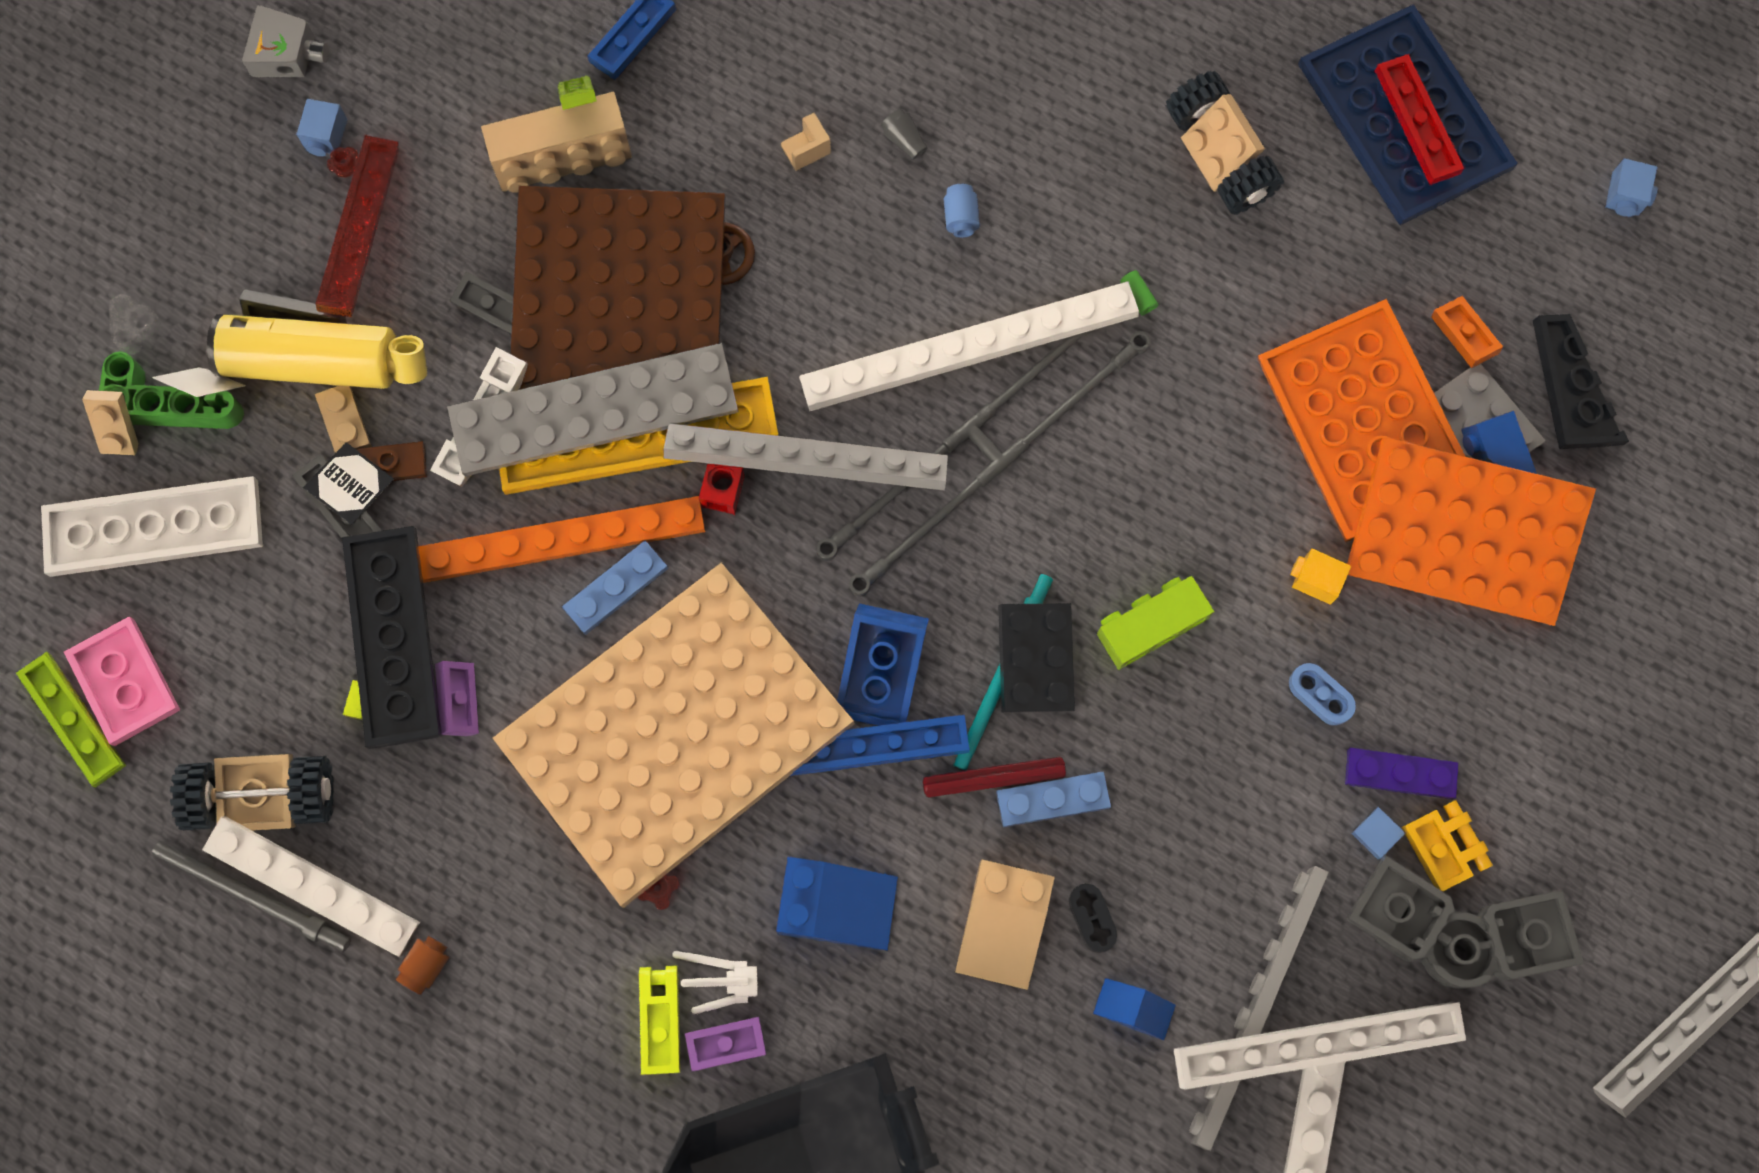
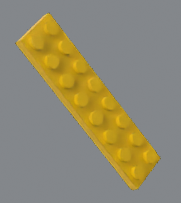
(639, 452)

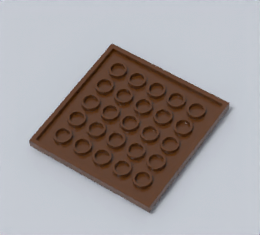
(614, 278)

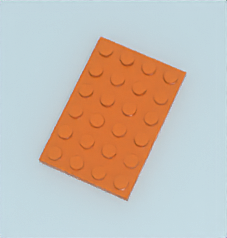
(1347, 392)
(1469, 531)

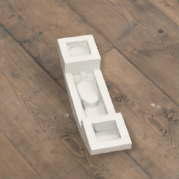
(501, 375)

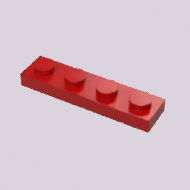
(1419, 119)

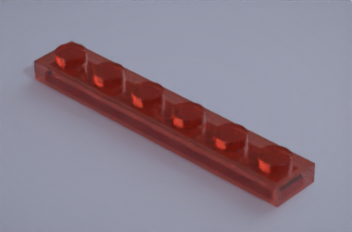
(357, 226)

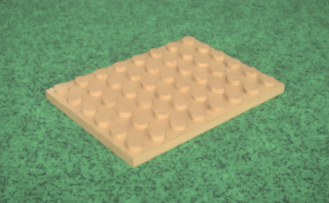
(672, 733)

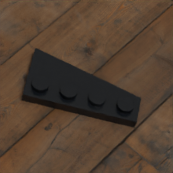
(1573, 388)

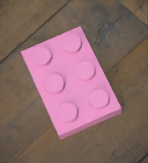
(121, 681)

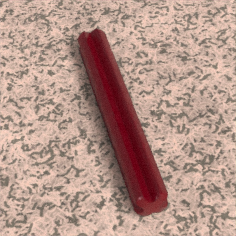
(994, 777)

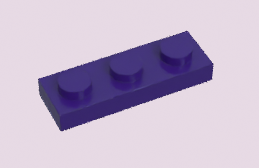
(1401, 773)

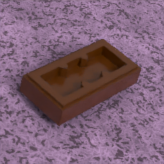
(399, 460)

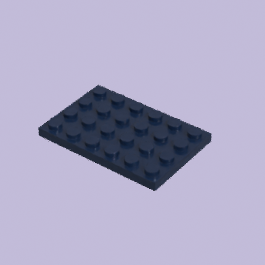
(1357, 103)

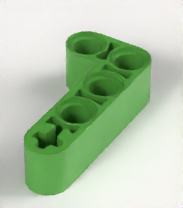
(172, 400)

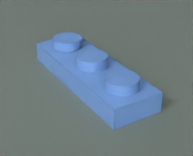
(615, 587)
(1053, 799)

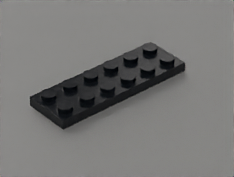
(391, 637)

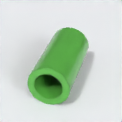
(1142, 295)

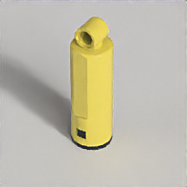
(313, 352)

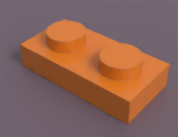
(1467, 331)

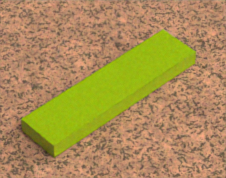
(576, 92)
(70, 719)

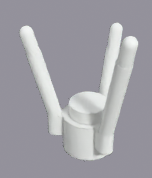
(739, 982)

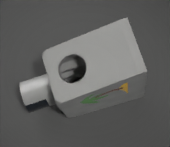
(281, 45)

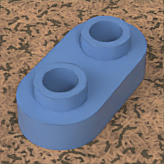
(1324, 691)

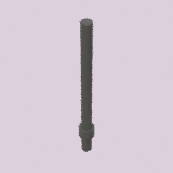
(311, 927)

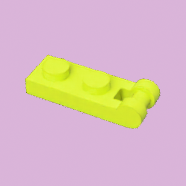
(659, 1021)

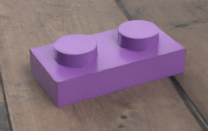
(456, 698)
(725, 1044)

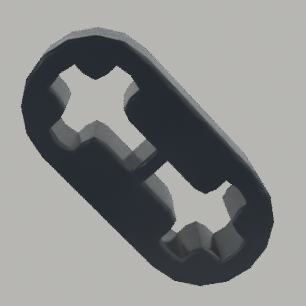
(1101, 914)

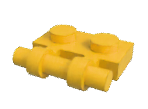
(1439, 852)

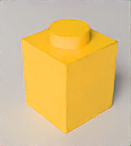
(1319, 576)

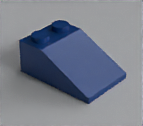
(881, 665)
(836, 904)

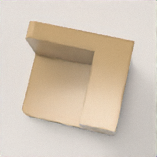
(808, 145)

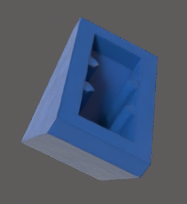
(1134, 1008)

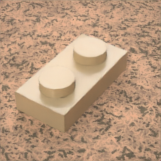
(342, 418)
(110, 422)

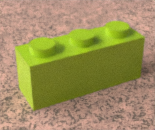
(1154, 621)

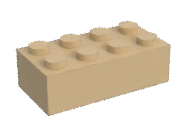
(556, 143)

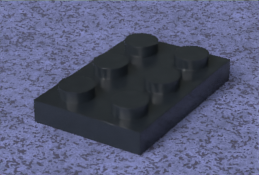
(1036, 657)

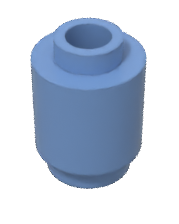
(961, 210)

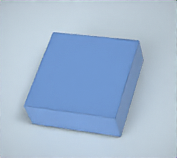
(1378, 833)

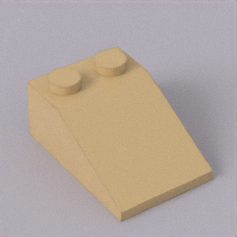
(1004, 924)

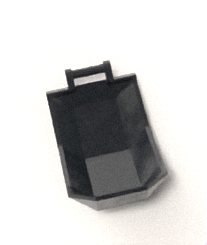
(823, 1125)

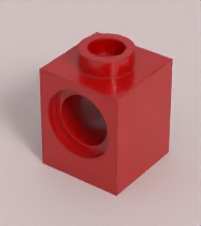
(721, 500)

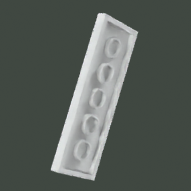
(151, 526)

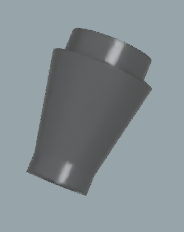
(902, 132)

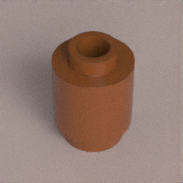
(422, 965)

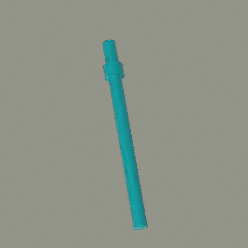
(994, 691)

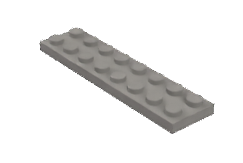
(592, 409)

